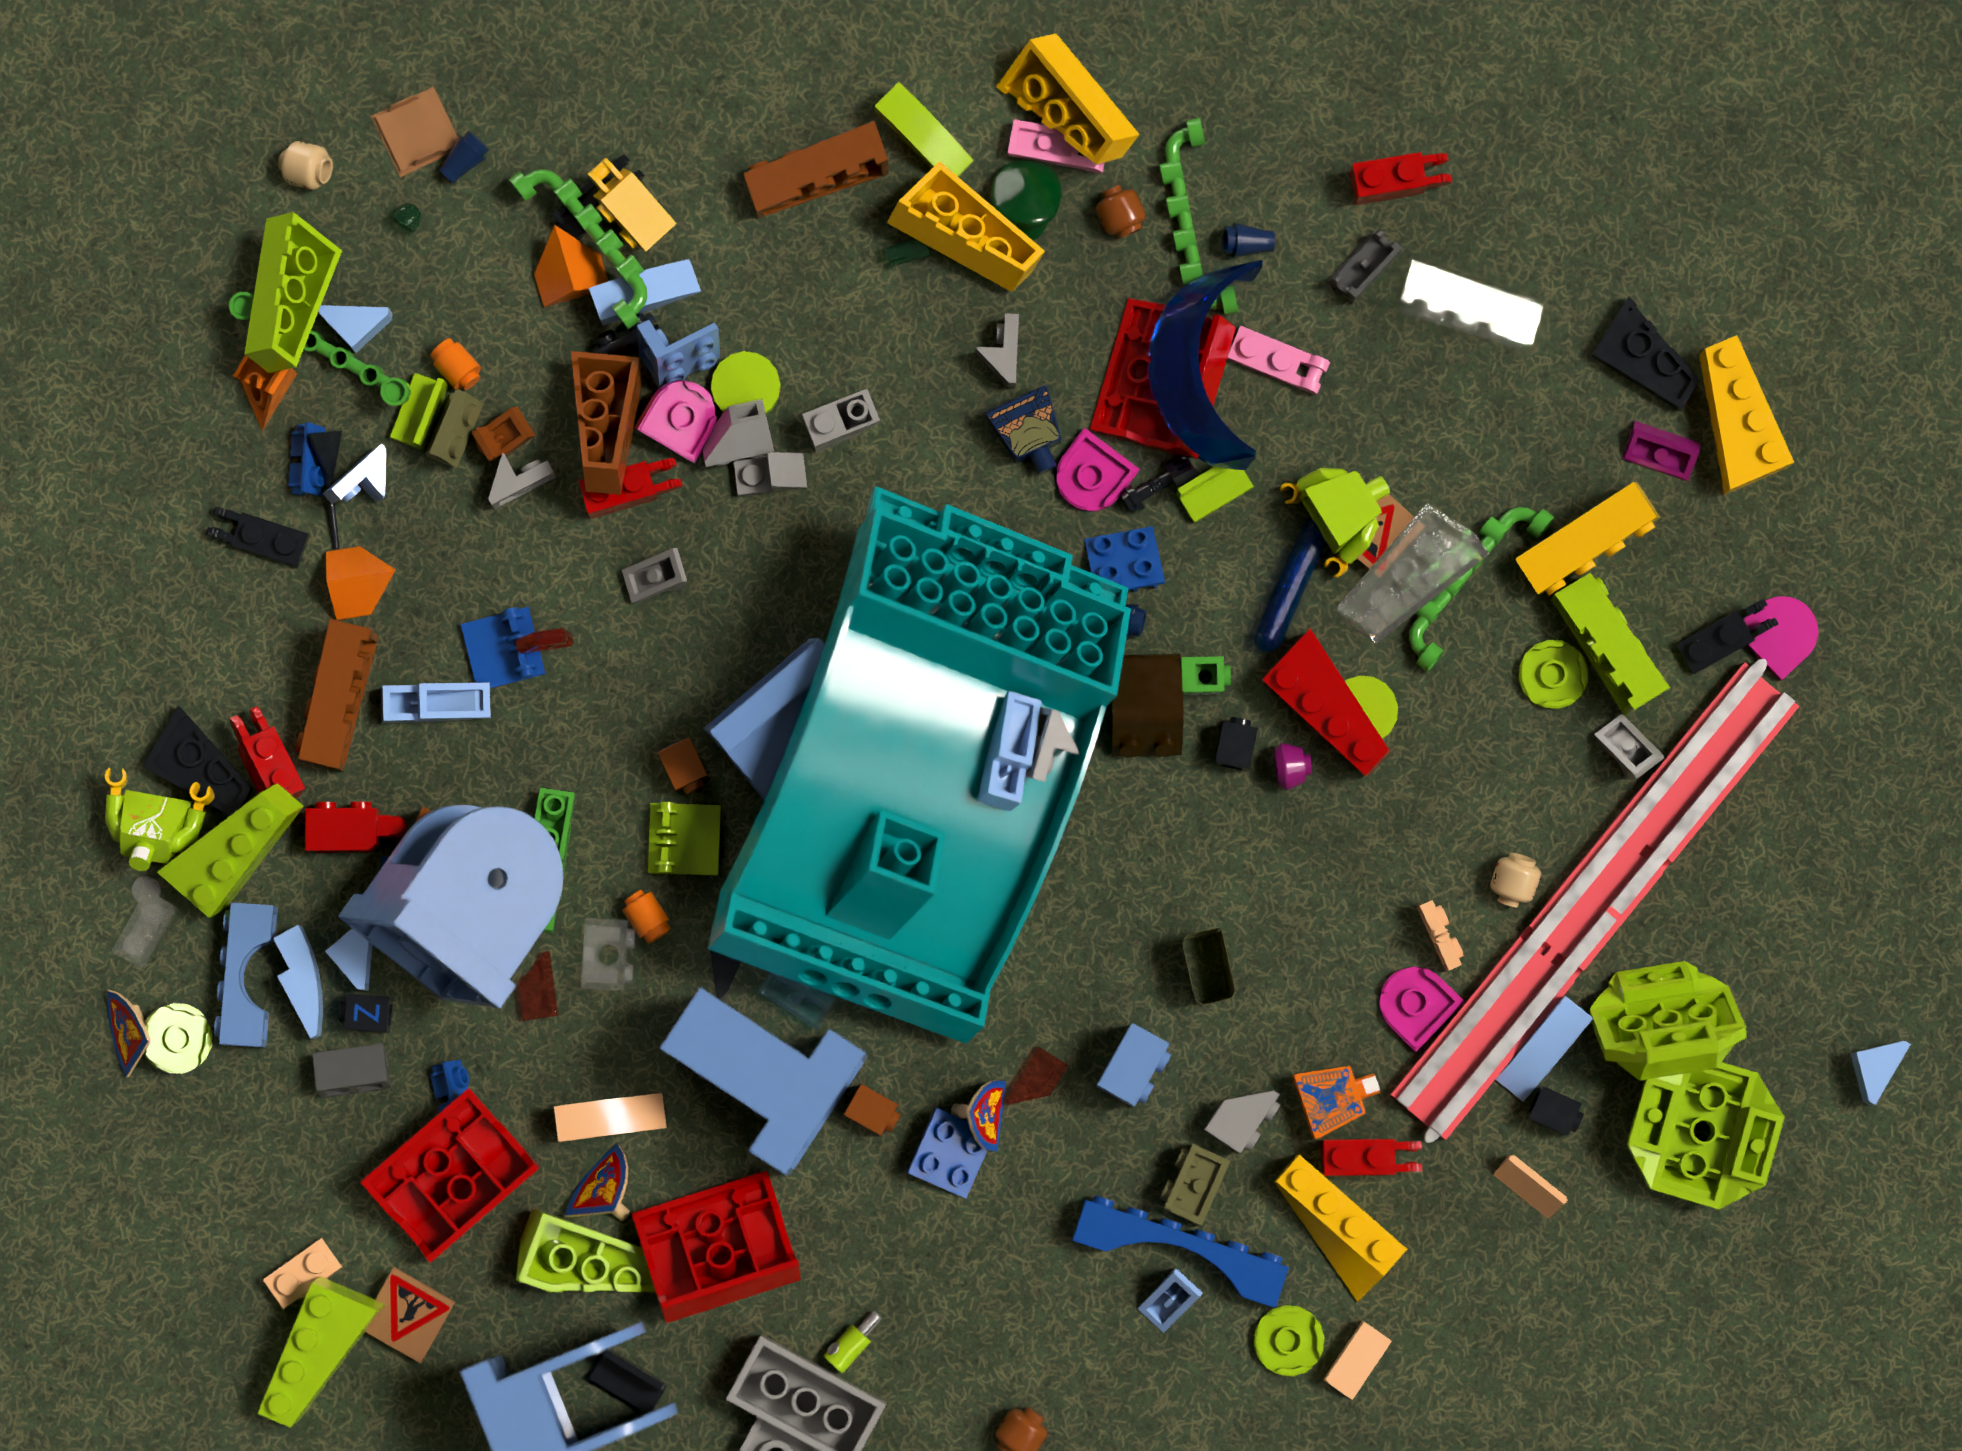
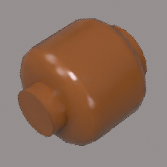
(1120, 212)
(1021, 1430)

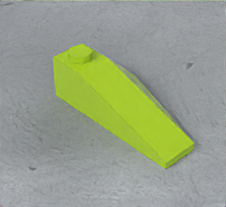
(576, 1258)

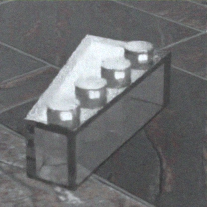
(1468, 306)
(1411, 573)

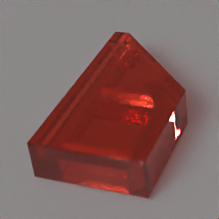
(545, 641)
(538, 991)
(1038, 1078)

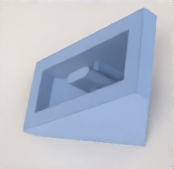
(356, 323)
(353, 956)
(1876, 1067)
(1169, 1300)

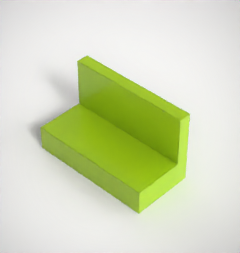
(420, 411)
(1212, 491)

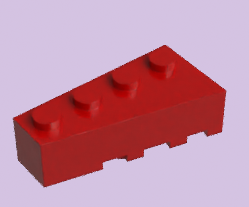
(1323, 699)

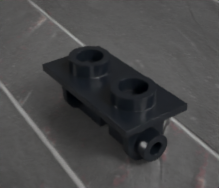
(615, 342)

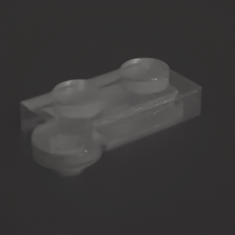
(145, 924)

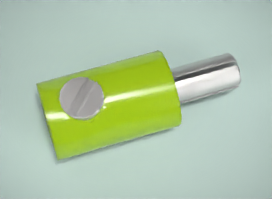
(851, 1343)

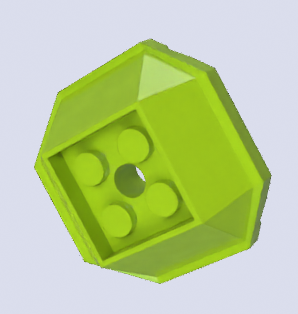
(1666, 1020)
(1741, 1140)

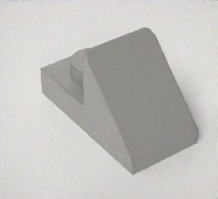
(1003, 360)
(770, 473)
(509, 486)
(655, 576)
(1050, 735)
(1628, 747)

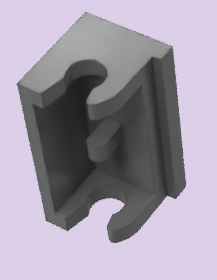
(1364, 266)
(351, 1071)

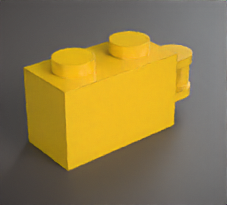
(630, 206)

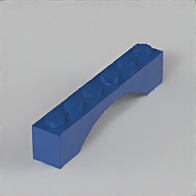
(1250, 1275)

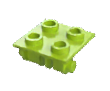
(684, 839)

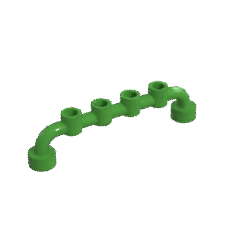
(1179, 207)
(607, 242)
(393, 390)
(1493, 533)

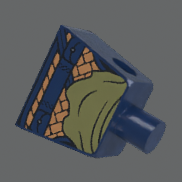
(1028, 428)

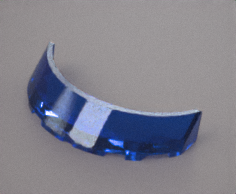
(1176, 373)

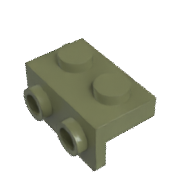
(454, 428)
(1194, 1184)

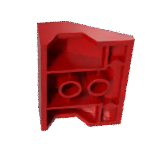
(1129, 405)
(450, 1174)
(716, 1247)

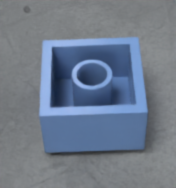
(1133, 1066)

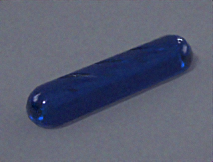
(1290, 588)

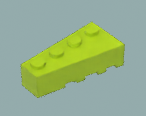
(288, 291)
(1609, 643)
(227, 856)
(321, 1338)

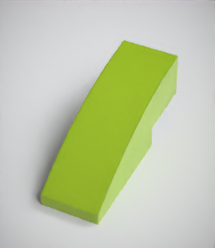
(921, 130)

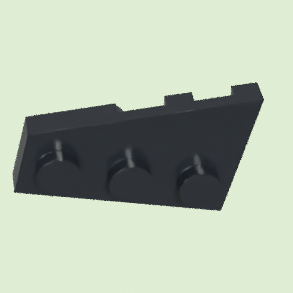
(1645, 358)
(189, 756)

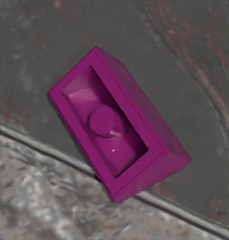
(1661, 451)

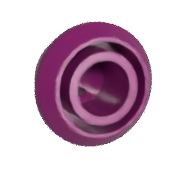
(1291, 766)

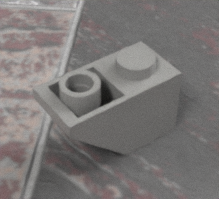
(840, 420)
(739, 435)
(1239, 1118)

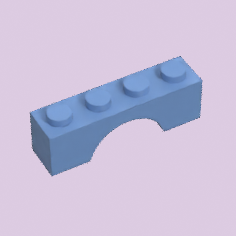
(248, 931)

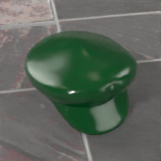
(1027, 195)

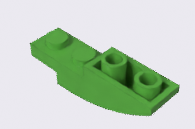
(555, 814)

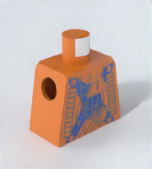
(1332, 1097)

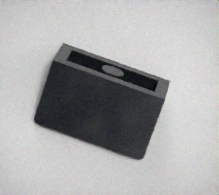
(628, 1381)

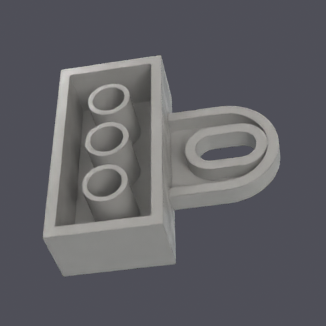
(801, 1403)

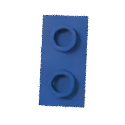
(307, 475)
(449, 1080)

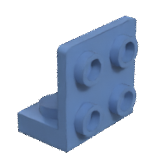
(679, 359)

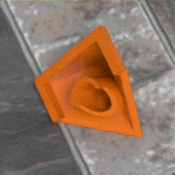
(567, 269)
(263, 388)
(355, 581)

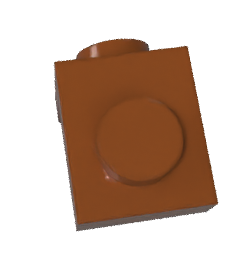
(503, 434)

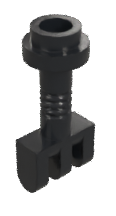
(1178, 470)

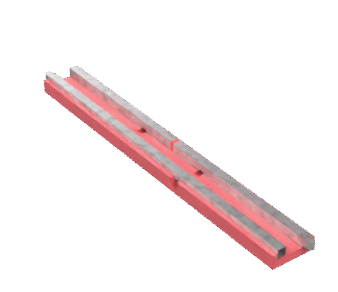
(1594, 901)

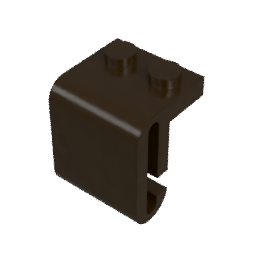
(1148, 707)

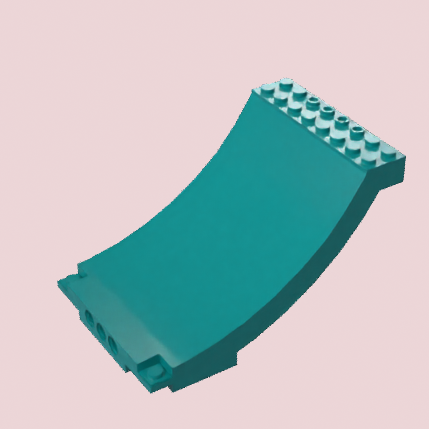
(872, 845)

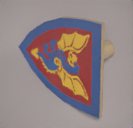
(127, 1030)
(984, 1114)
(602, 1188)

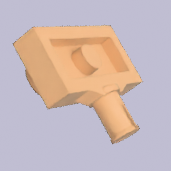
(1435, 922)
(296, 1276)

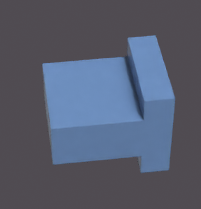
(766, 1074)

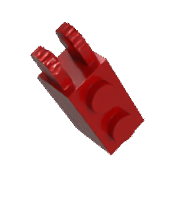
(1396, 177)
(635, 491)
(265, 755)
(349, 829)
(1365, 1157)

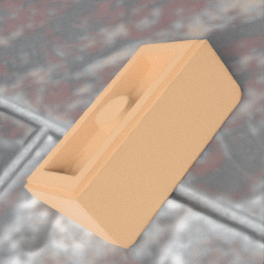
(1530, 1186)
(1357, 1360)

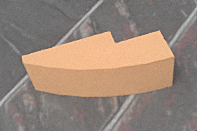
(610, 1117)

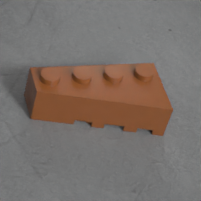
(817, 170)
(606, 412)
(337, 694)

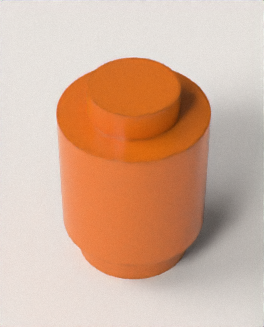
(456, 364)
(646, 916)

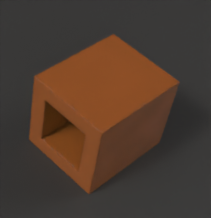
(684, 766)
(873, 1110)

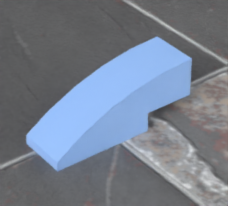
(663, 284)
(434, 702)
(1010, 752)
(302, 979)
(1544, 1048)

